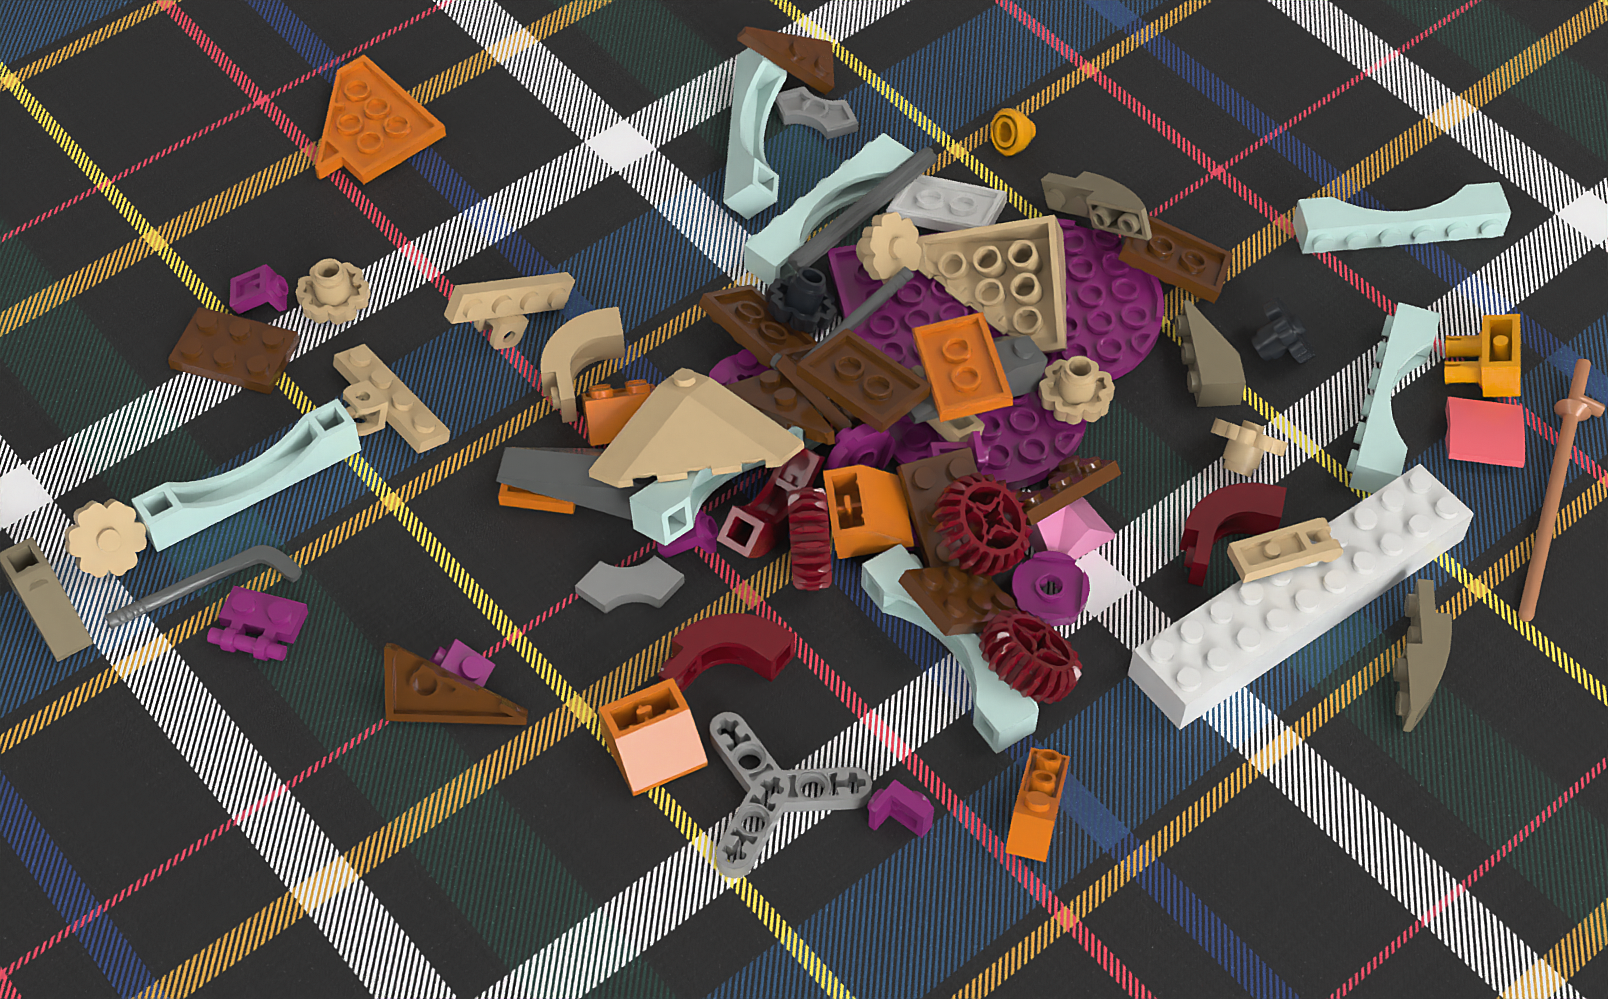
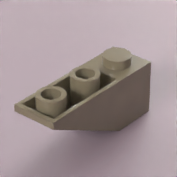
(1213, 363)
(44, 599)

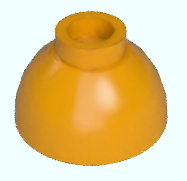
(1011, 131)

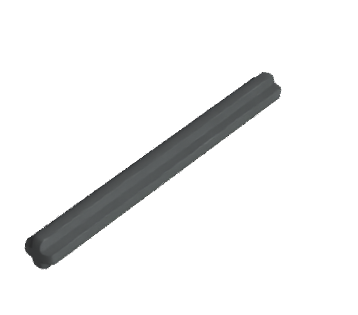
(862, 209)

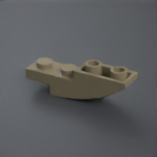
(1101, 199)
(1423, 656)

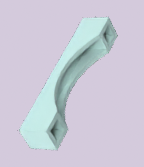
(749, 179)
(1335, 225)
(769, 250)
(1381, 447)
(670, 507)
(185, 508)
(999, 713)

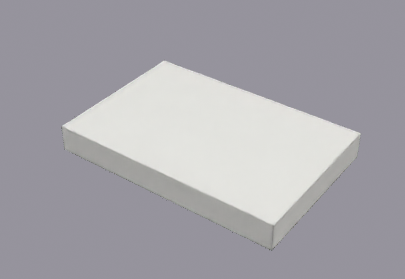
(948, 204)

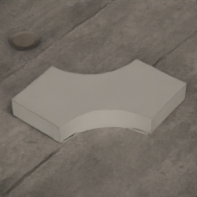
(827, 116)
(646, 583)

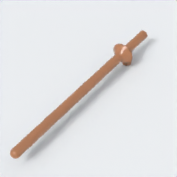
(1571, 410)

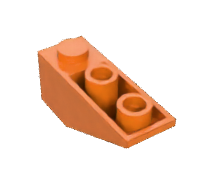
(1037, 804)

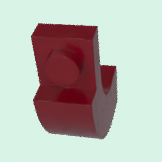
(1228, 511)
(765, 521)
(732, 640)

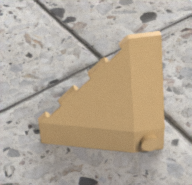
(1007, 273)
(692, 427)

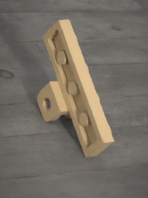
(503, 302)
(388, 399)

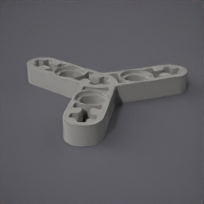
(764, 778)

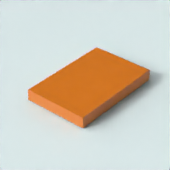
(962, 367)

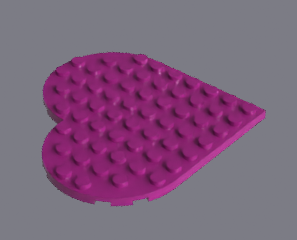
(1110, 319)

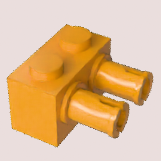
(1498, 353)

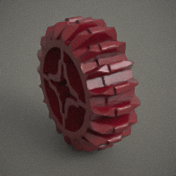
(991, 520)
(809, 538)
(1030, 656)

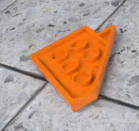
(372, 123)

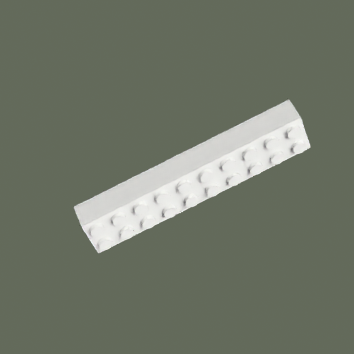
(1272, 617)

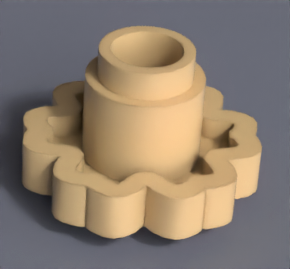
(889, 246)
(333, 292)
(1076, 390)
(1246, 445)
(105, 538)

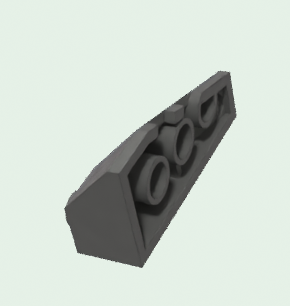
(1022, 366)
(565, 476)

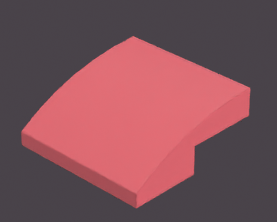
(1485, 432)

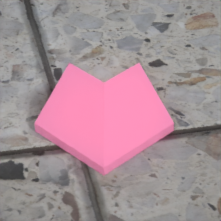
(1071, 530)

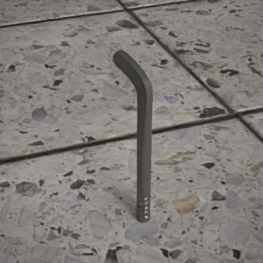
(863, 311)
(257, 554)

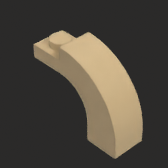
(574, 346)

